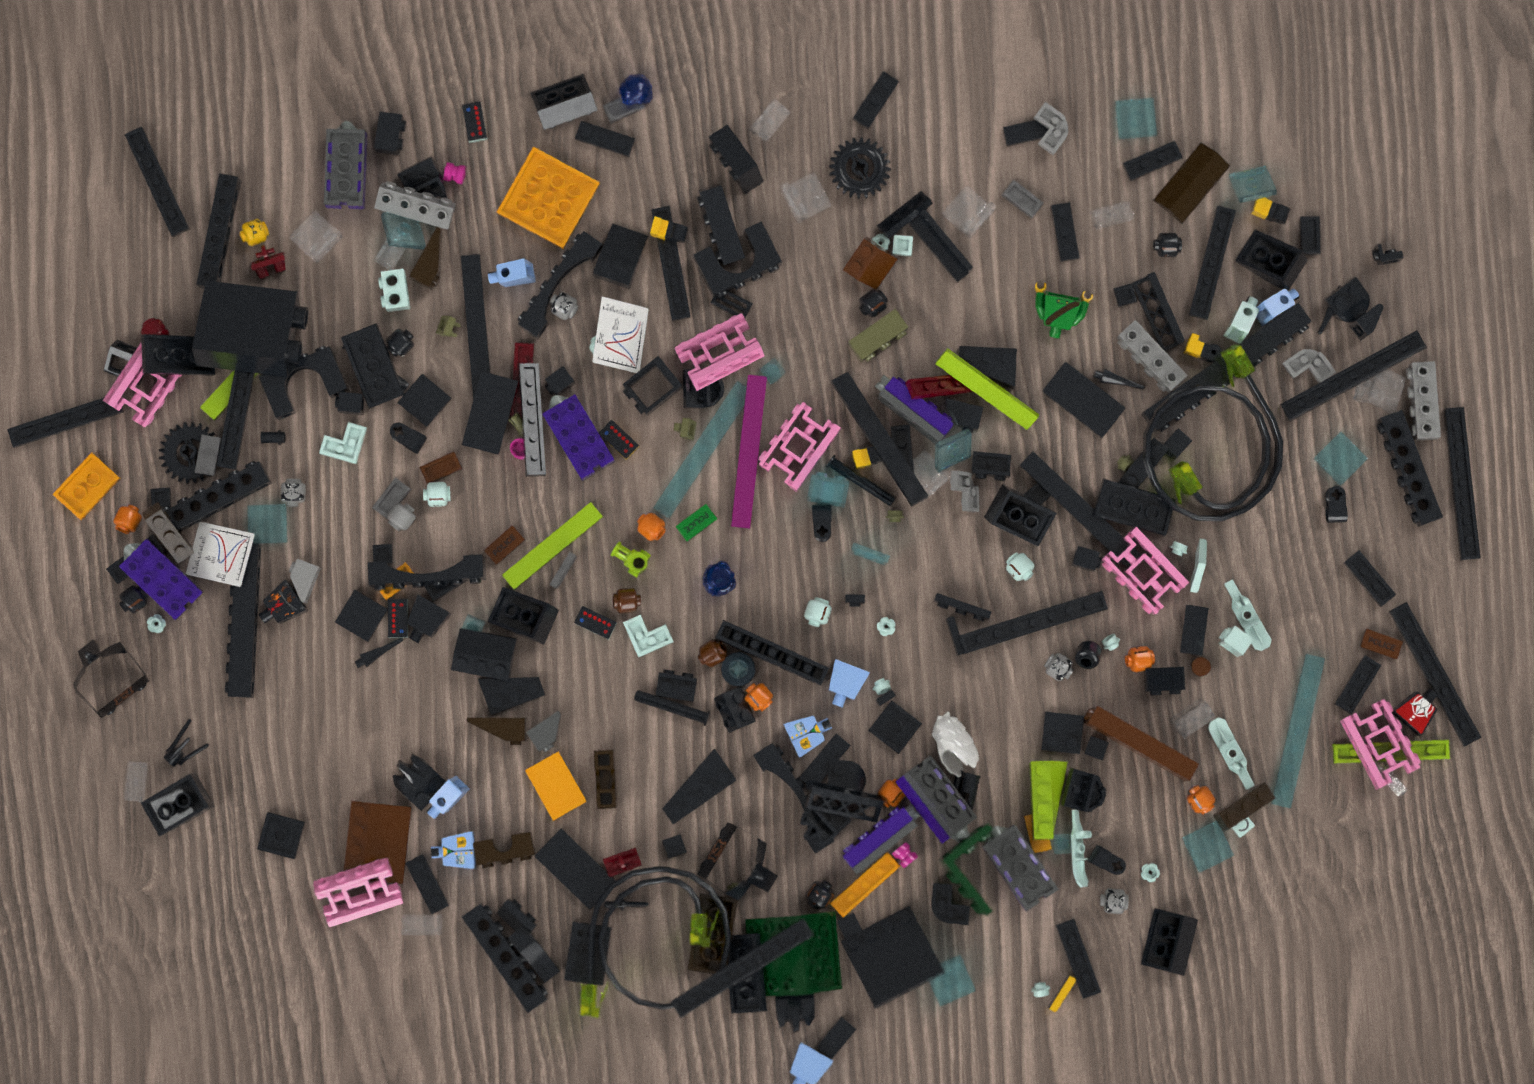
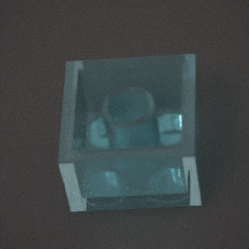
(828, 490)
(953, 983)

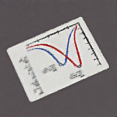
(620, 335)
(220, 554)

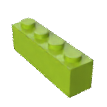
(1045, 791)

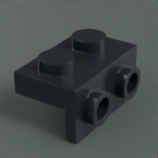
(991, 465)
(734, 709)
(515, 917)

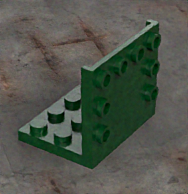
(955, 874)
(808, 966)

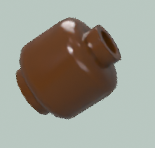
(626, 600)
(712, 653)

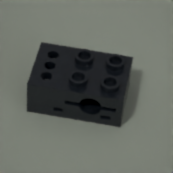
(578, 950)

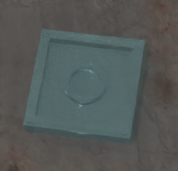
(1136, 118)
(1252, 184)
(402, 231)
(953, 450)
(1340, 458)
(268, 523)
(869, 554)
(1207, 846)

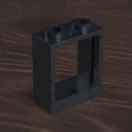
(665, 371)

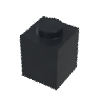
(559, 381)
(350, 403)
(1177, 444)
(1086, 559)

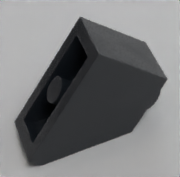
(964, 414)

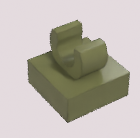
(446, 325)
(686, 429)

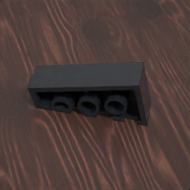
(721, 224)
(701, 786)

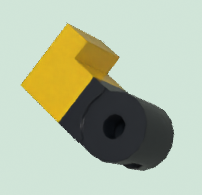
(1270, 210)
(668, 230)
(1202, 350)
(865, 457)

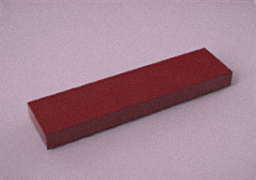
(523, 354)
(935, 387)

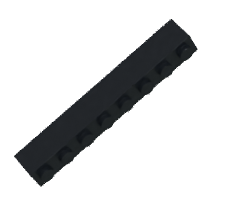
(244, 629)

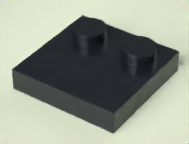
(1062, 732)

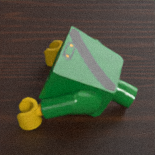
(1060, 310)

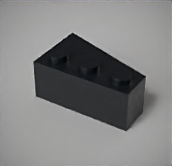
(736, 159)
(994, 362)

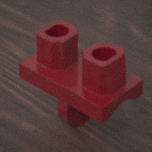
(277, 260)
(622, 862)

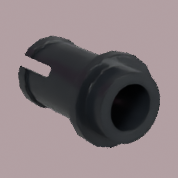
(273, 437)

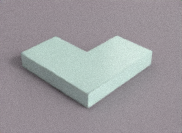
(345, 449)
(1200, 563)
(644, 641)

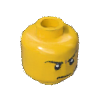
(254, 232)

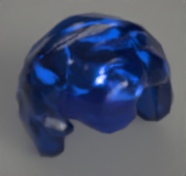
(636, 90)
(719, 579)

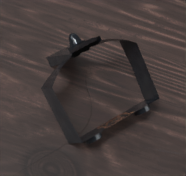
(89, 654)
(760, 877)

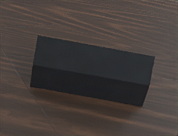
(1194, 630)

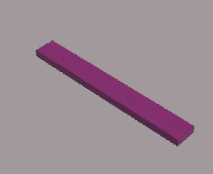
(748, 451)

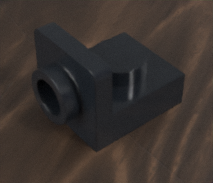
(1389, 257)

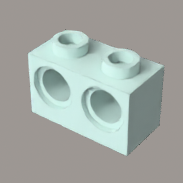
(399, 289)
(1235, 640)

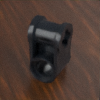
(410, 439)
(1336, 509)
(822, 519)
(1104, 858)

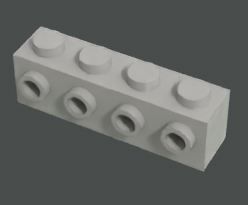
(415, 205)
(1151, 357)
(1424, 401)

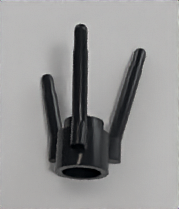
(174, 754)

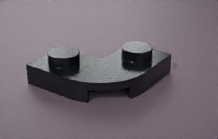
(943, 908)

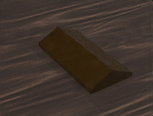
(1191, 182)
(708, 958)

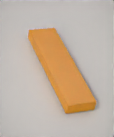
(865, 884)

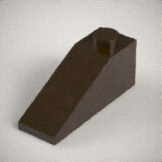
(429, 264)
(507, 729)

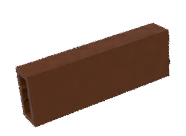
(1140, 743)

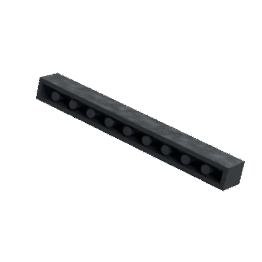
(1256, 346)

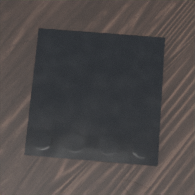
(892, 957)

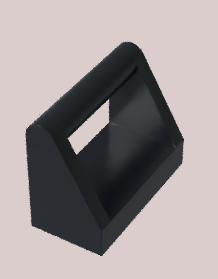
(1366, 323)
(121, 350)

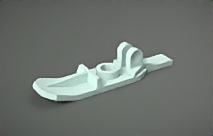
(1251, 626)
(1225, 742)
(1078, 850)

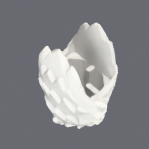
(954, 744)

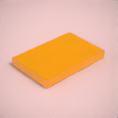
(86, 486)
(555, 786)

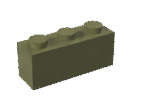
(878, 336)

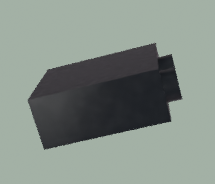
(248, 328)

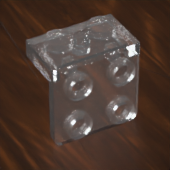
(1381, 390)

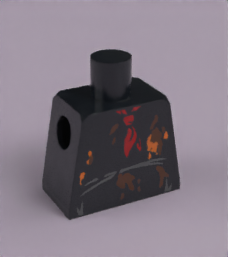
(282, 604)

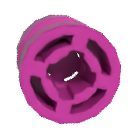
(454, 173)
(517, 448)
(905, 855)

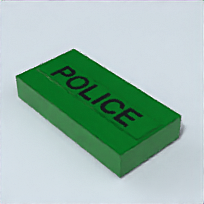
(696, 522)

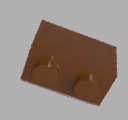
(870, 263)

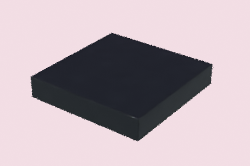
(424, 400)
(361, 615)
(895, 727)
(281, 835)

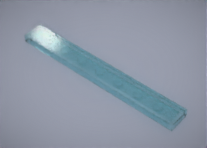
(702, 451)
(1298, 730)

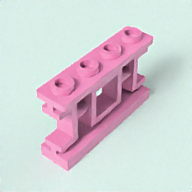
(725, 363)
(129, 378)
(811, 455)
(1156, 559)
(1395, 736)
(361, 904)

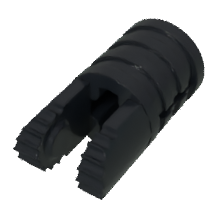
(970, 785)

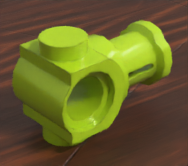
(630, 558)

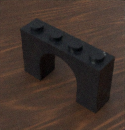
(721, 281)
(322, 362)

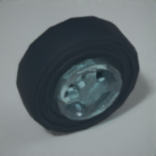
(742, 665)

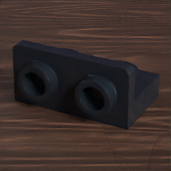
(676, 686)

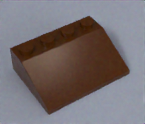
(377, 834)

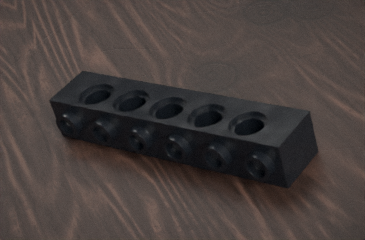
(219, 229)
(259, 481)
(1432, 511)
(772, 653)
(472, 920)

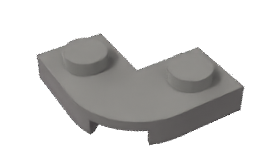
(1057, 128)
(1311, 360)
(962, 482)

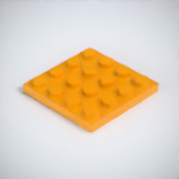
(548, 197)

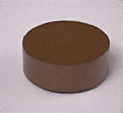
(1200, 666)

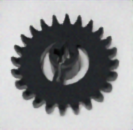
(867, 184)
(170, 451)

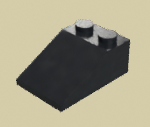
(620, 256)
(1272, 259)
(1019, 515)
(523, 615)
(177, 804)

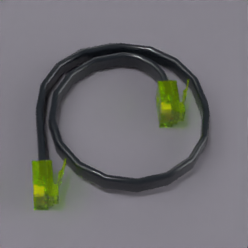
(1182, 473)
(698, 933)

